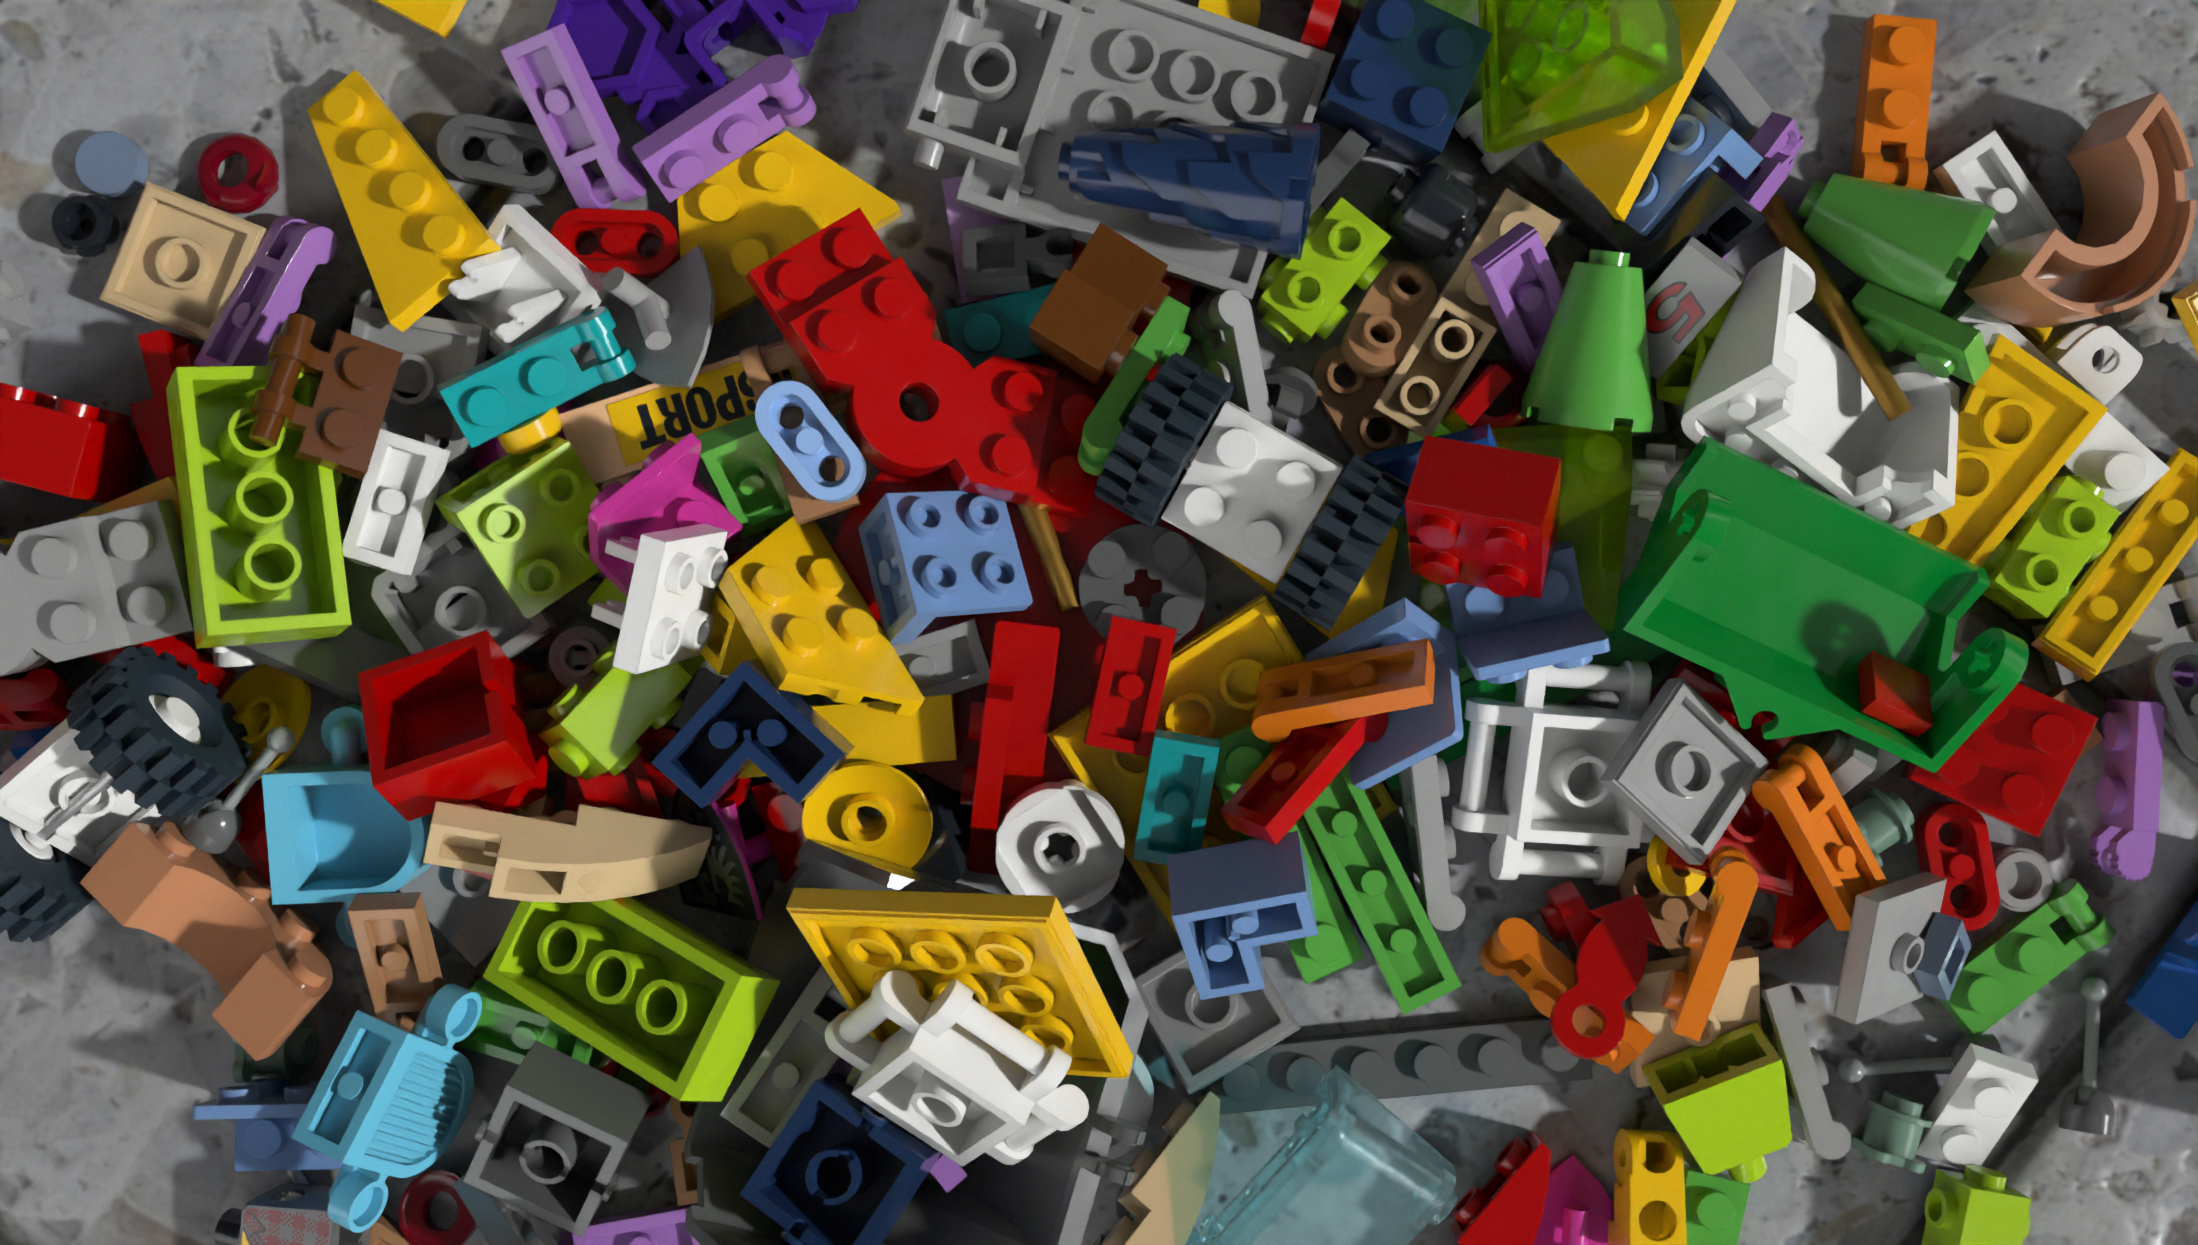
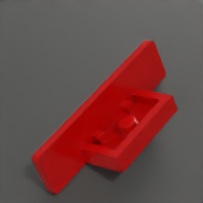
(1010, 730)

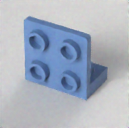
(1692, 145)
(941, 559)
(1521, 633)
(1410, 732)
(265, 1121)

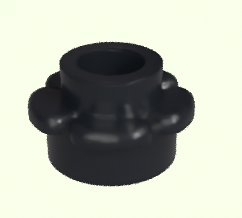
(69, 223)

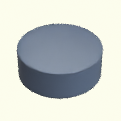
(111, 164)

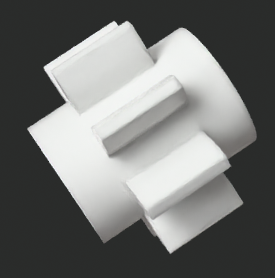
(2157, 315)
(1652, 476)

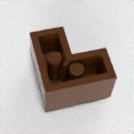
(1097, 304)

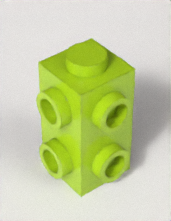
(1306, 293)
(2048, 548)
(599, 724)
(1975, 1209)

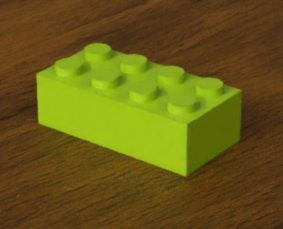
(252, 516)
(637, 989)

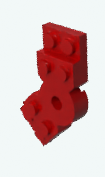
(869, 333)

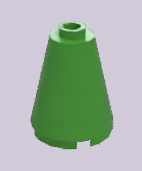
(1896, 234)
(1595, 351)

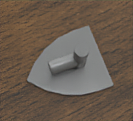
(667, 320)

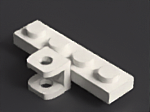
(2109, 453)

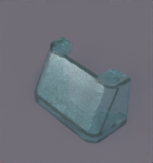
(1339, 1180)

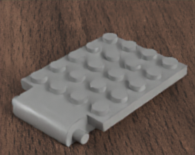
(1030, 73)

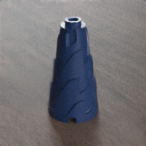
(1233, 181)

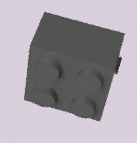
(557, 1138)

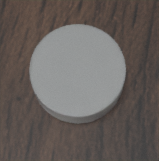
(2022, 878)

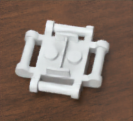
(1555, 774)
(955, 1072)

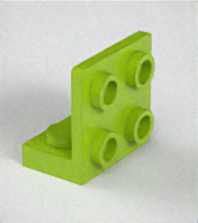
(529, 522)

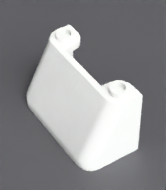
(1804, 409)

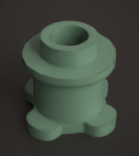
(1883, 821)
(289, 1060)
(1893, 1131)

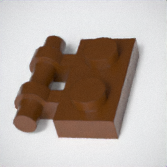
(347, 402)

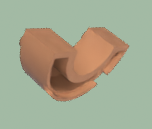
(2129, 233)
(225, 921)

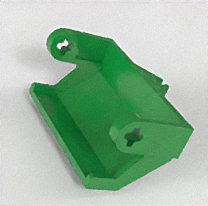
(1796, 590)

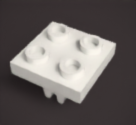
(524, 285)
(667, 596)

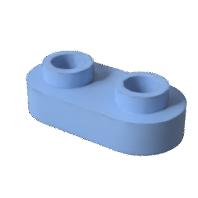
(811, 443)

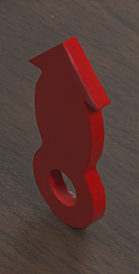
(1605, 975)

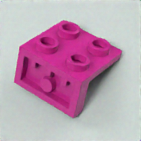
(655, 500)

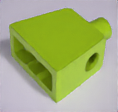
(1726, 1101)

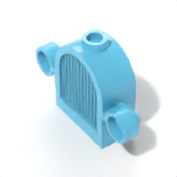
(334, 830)
(391, 1102)

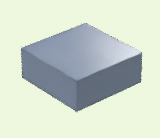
(1943, 956)

